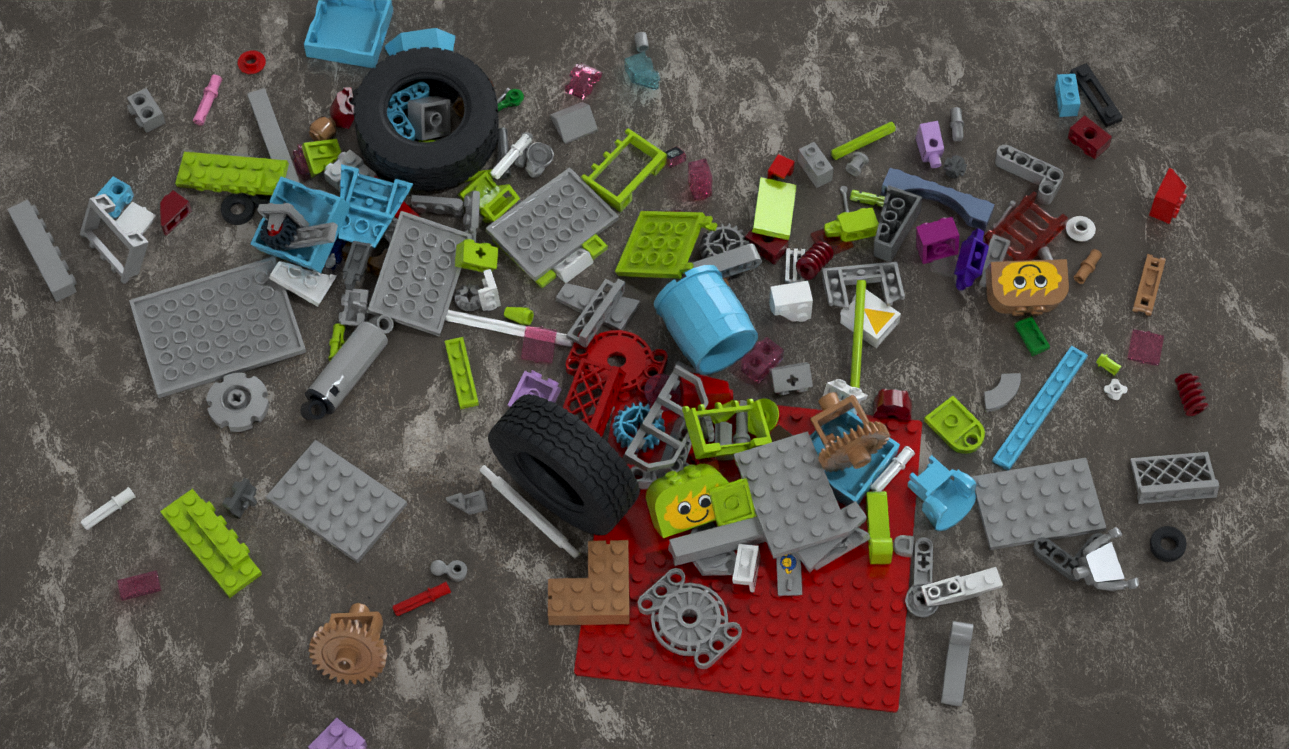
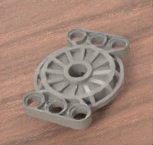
(690, 601)

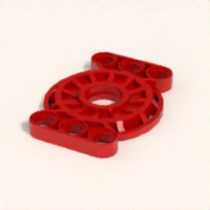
(636, 364)

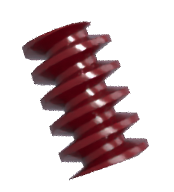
(814, 260)
(1191, 394)

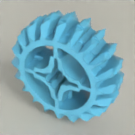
(623, 424)

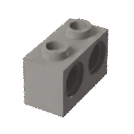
(147, 109)

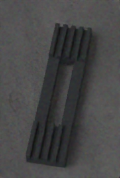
(1108, 115)

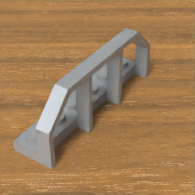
(655, 412)

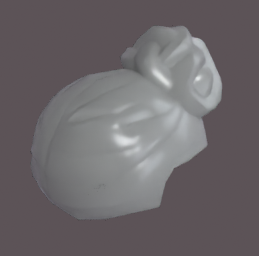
(538, 157)

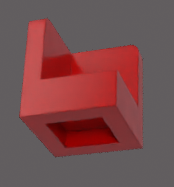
(781, 167)

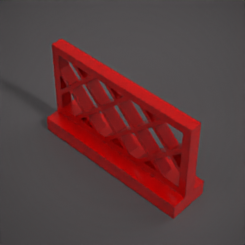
(605, 401)

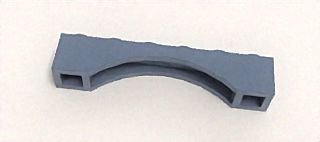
(972, 210)

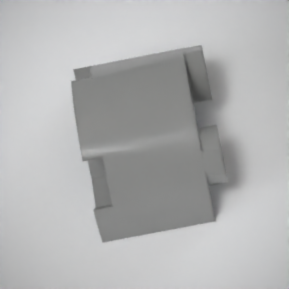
(355, 307)

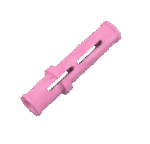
(210, 93)

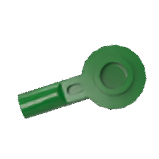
(513, 98)

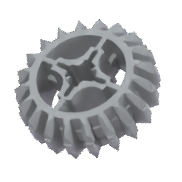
(729, 236)

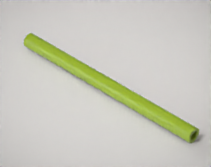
(858, 333)

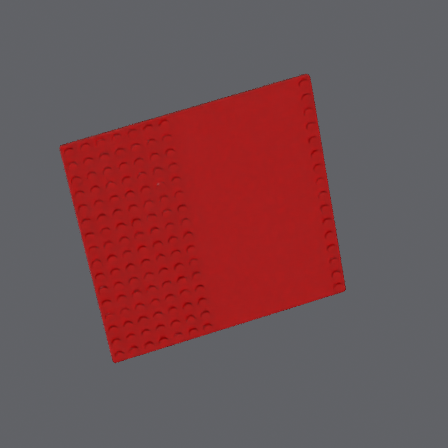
(820, 647)

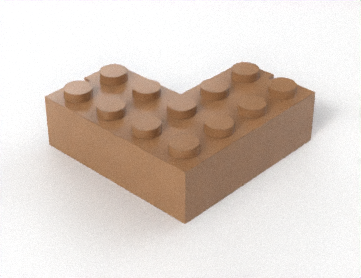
(595, 599)

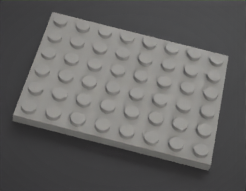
(216, 327)

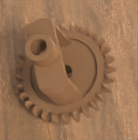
(852, 448)
(346, 647)

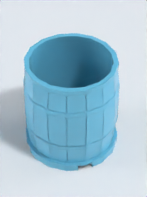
(706, 320)

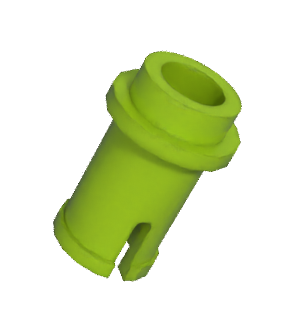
(1108, 364)

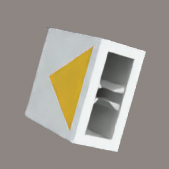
(878, 319)

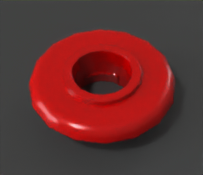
(252, 68)

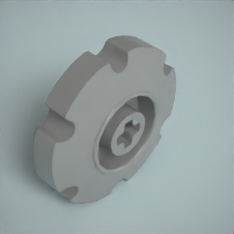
(237, 402)

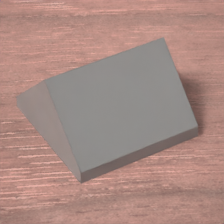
(574, 122)

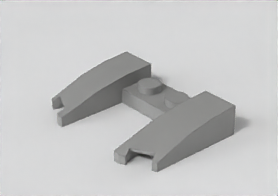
(886, 273)

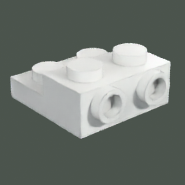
(333, 171)

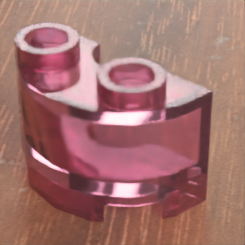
(582, 80)

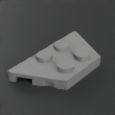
(715, 565)

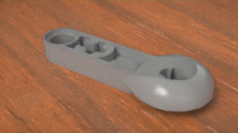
(921, 577)

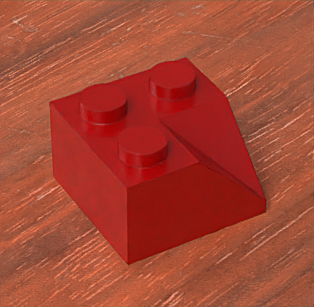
(1169, 198)

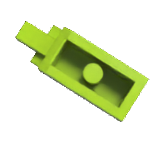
(853, 225)

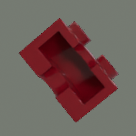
(341, 110)
(892, 403)

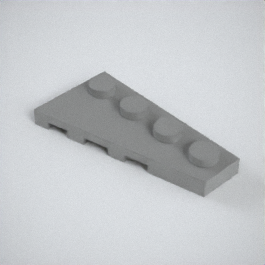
(579, 297)
(813, 555)

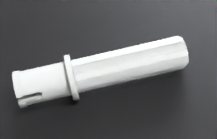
(515, 151)
(891, 471)
(108, 508)

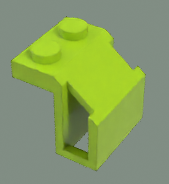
(492, 202)

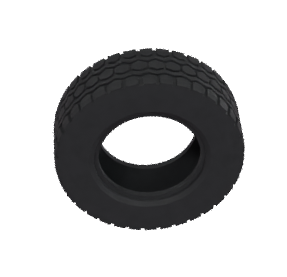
(427, 163)
(564, 464)

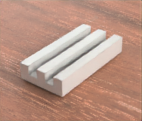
(795, 253)

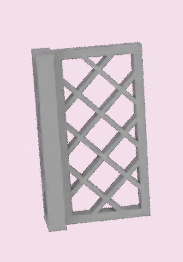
(1176, 489)

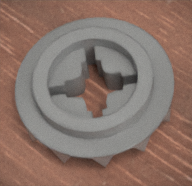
(462, 301)
(707, 428)

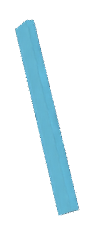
(1039, 408)

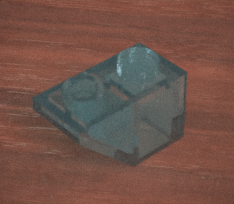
(641, 71)

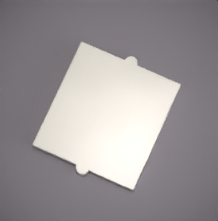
(135, 219)

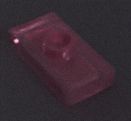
(139, 585)

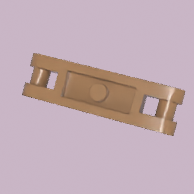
(1149, 284)

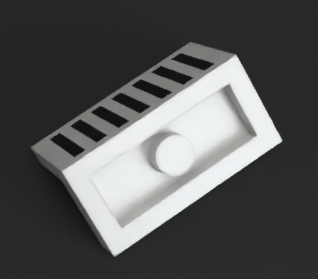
(746, 565)

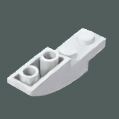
(961, 588)

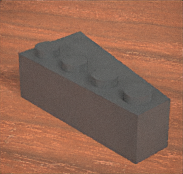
(896, 221)

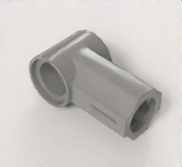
(723, 435)

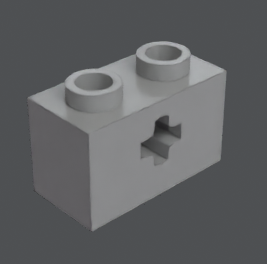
(815, 164)
(799, 371)

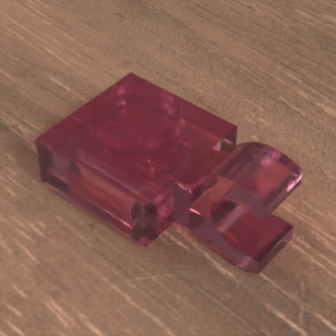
(300, 161)

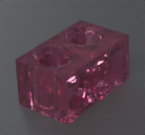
(700, 179)
(763, 360)

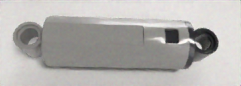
(346, 367)

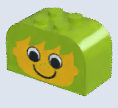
(682, 498)

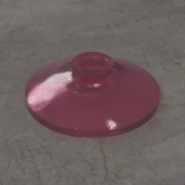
(655, 385)

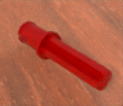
(421, 599)

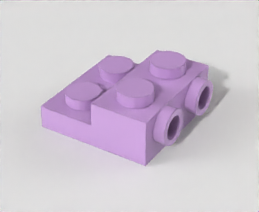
(533, 384)
(338, 736)

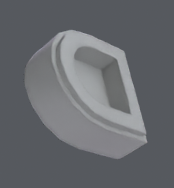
(903, 545)

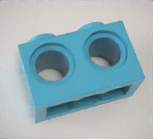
(1067, 95)
(112, 189)

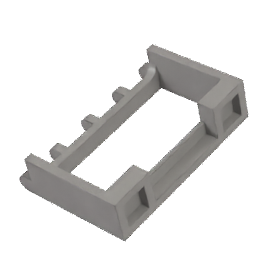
(136, 243)

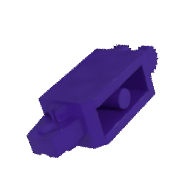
(971, 259)

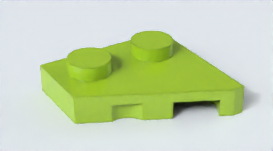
(320, 154)

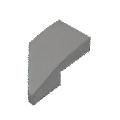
(469, 503)

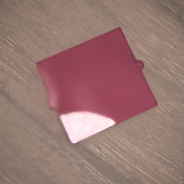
(539, 344)
(1145, 347)

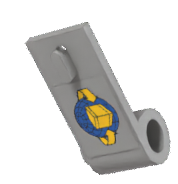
(789, 575)

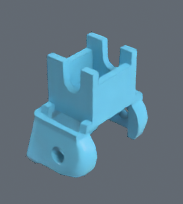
(944, 499)

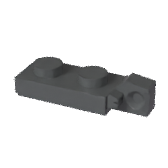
(356, 263)

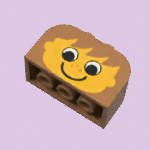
(1026, 286)

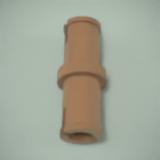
(1087, 266)

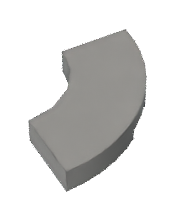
(1003, 392)

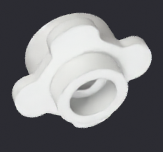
(1113, 394)

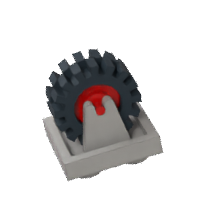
(280, 224)

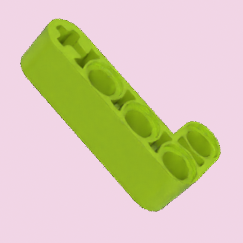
(878, 528)

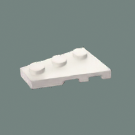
(305, 283)

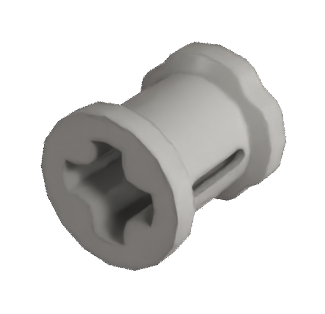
(857, 163)

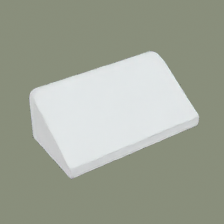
(573, 265)

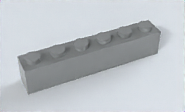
(42, 251)

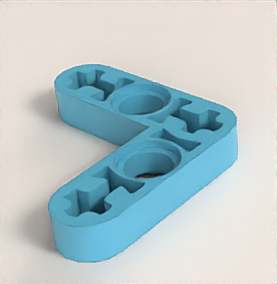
(397, 111)

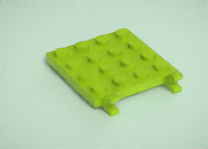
(662, 244)

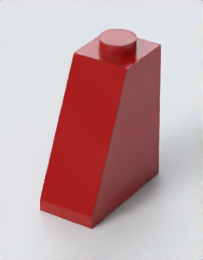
(715, 390)

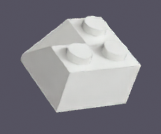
(792, 301)

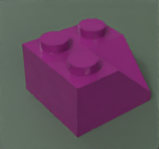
(937, 240)

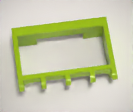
(625, 197)
(704, 450)

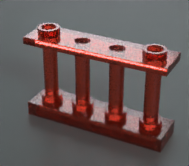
(1044, 236)

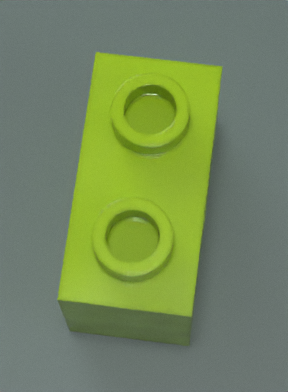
(476, 256)

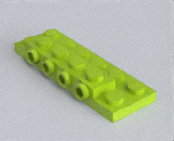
(230, 173)
(212, 542)

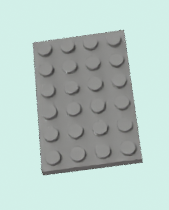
(551, 224)
(418, 274)
(791, 495)
(336, 501)
(1037, 503)

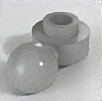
(439, 568)

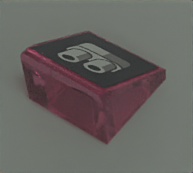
(675, 156)

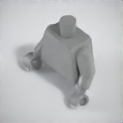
(1101, 566)

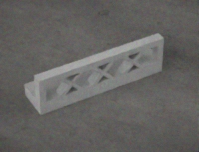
(599, 315)

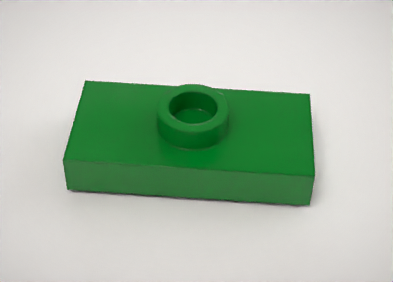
(1032, 336)

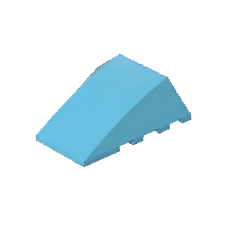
(421, 38)
(372, 205)

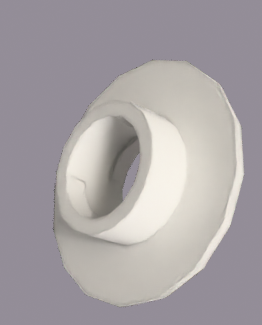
(1078, 235)

